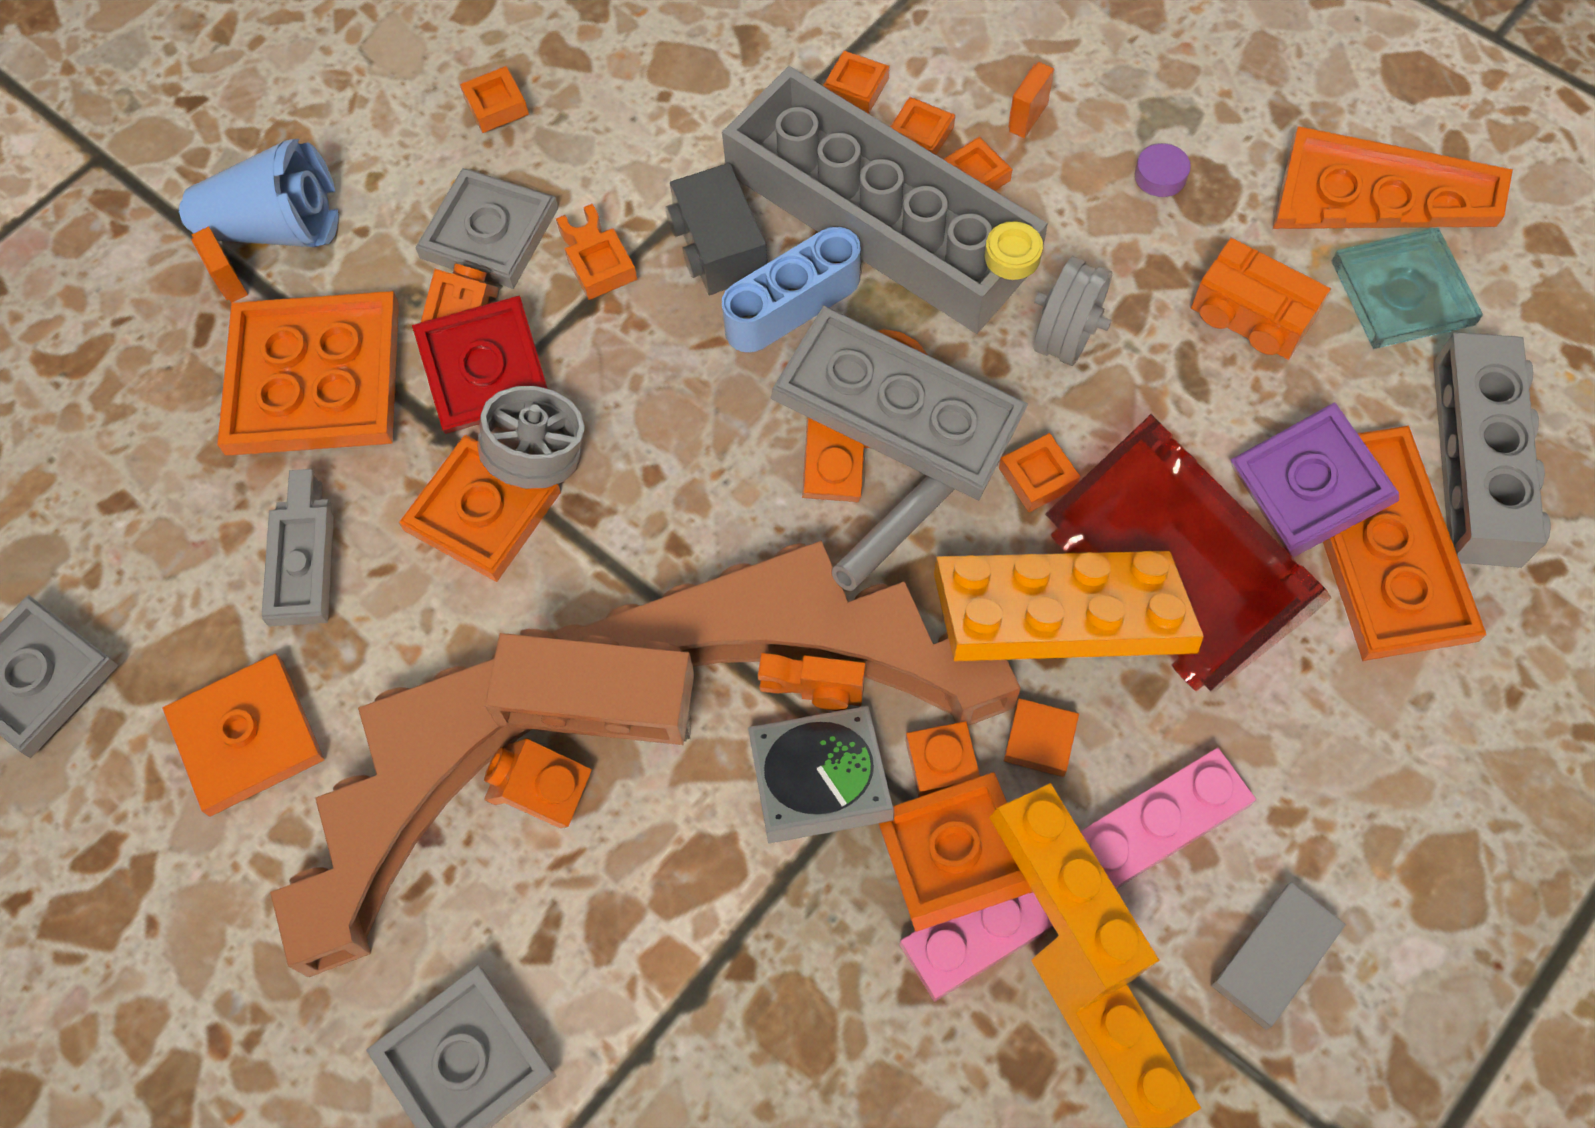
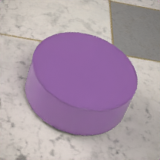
(1162, 170)

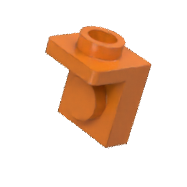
(456, 292)

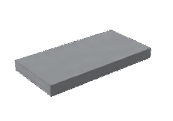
(899, 402)

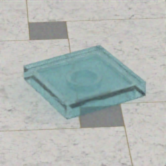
(1406, 288)

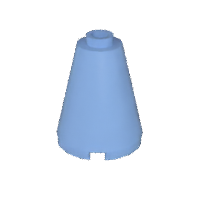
(266, 199)

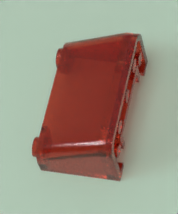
(1234, 572)

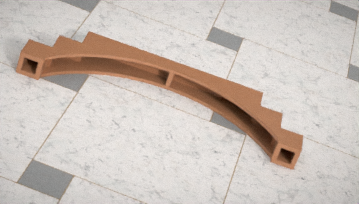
(441, 734)

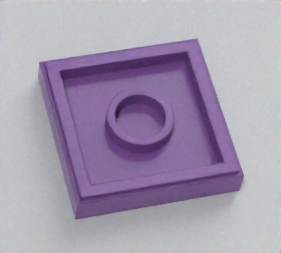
(1314, 480)

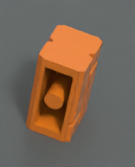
(1259, 299)

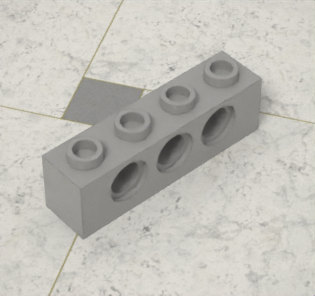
(1482, 404)

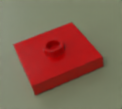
(475, 357)

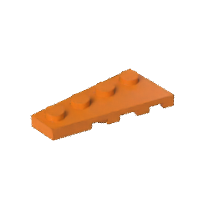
(1378, 185)

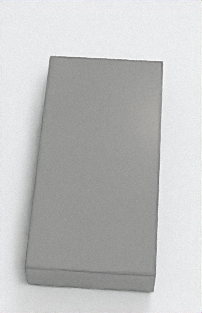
(1278, 956)

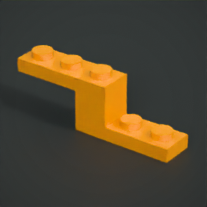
(1094, 960)

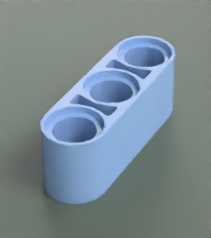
(804, 268)

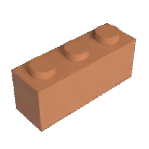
(591, 687)

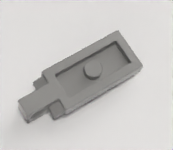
(298, 555)

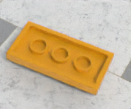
(1065, 606)

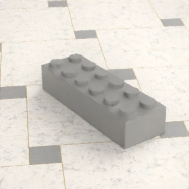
(906, 205)

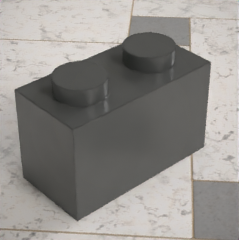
(717, 227)

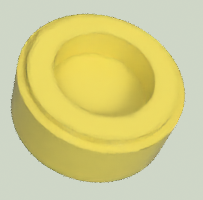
(1013, 250)

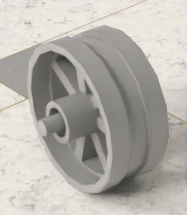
(1072, 311)
(530, 419)

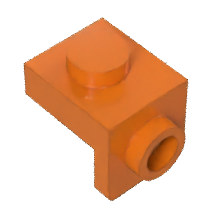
(536, 781)

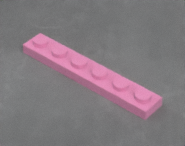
(1124, 844)

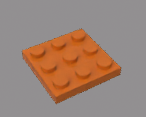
(309, 373)

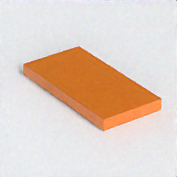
(1401, 565)

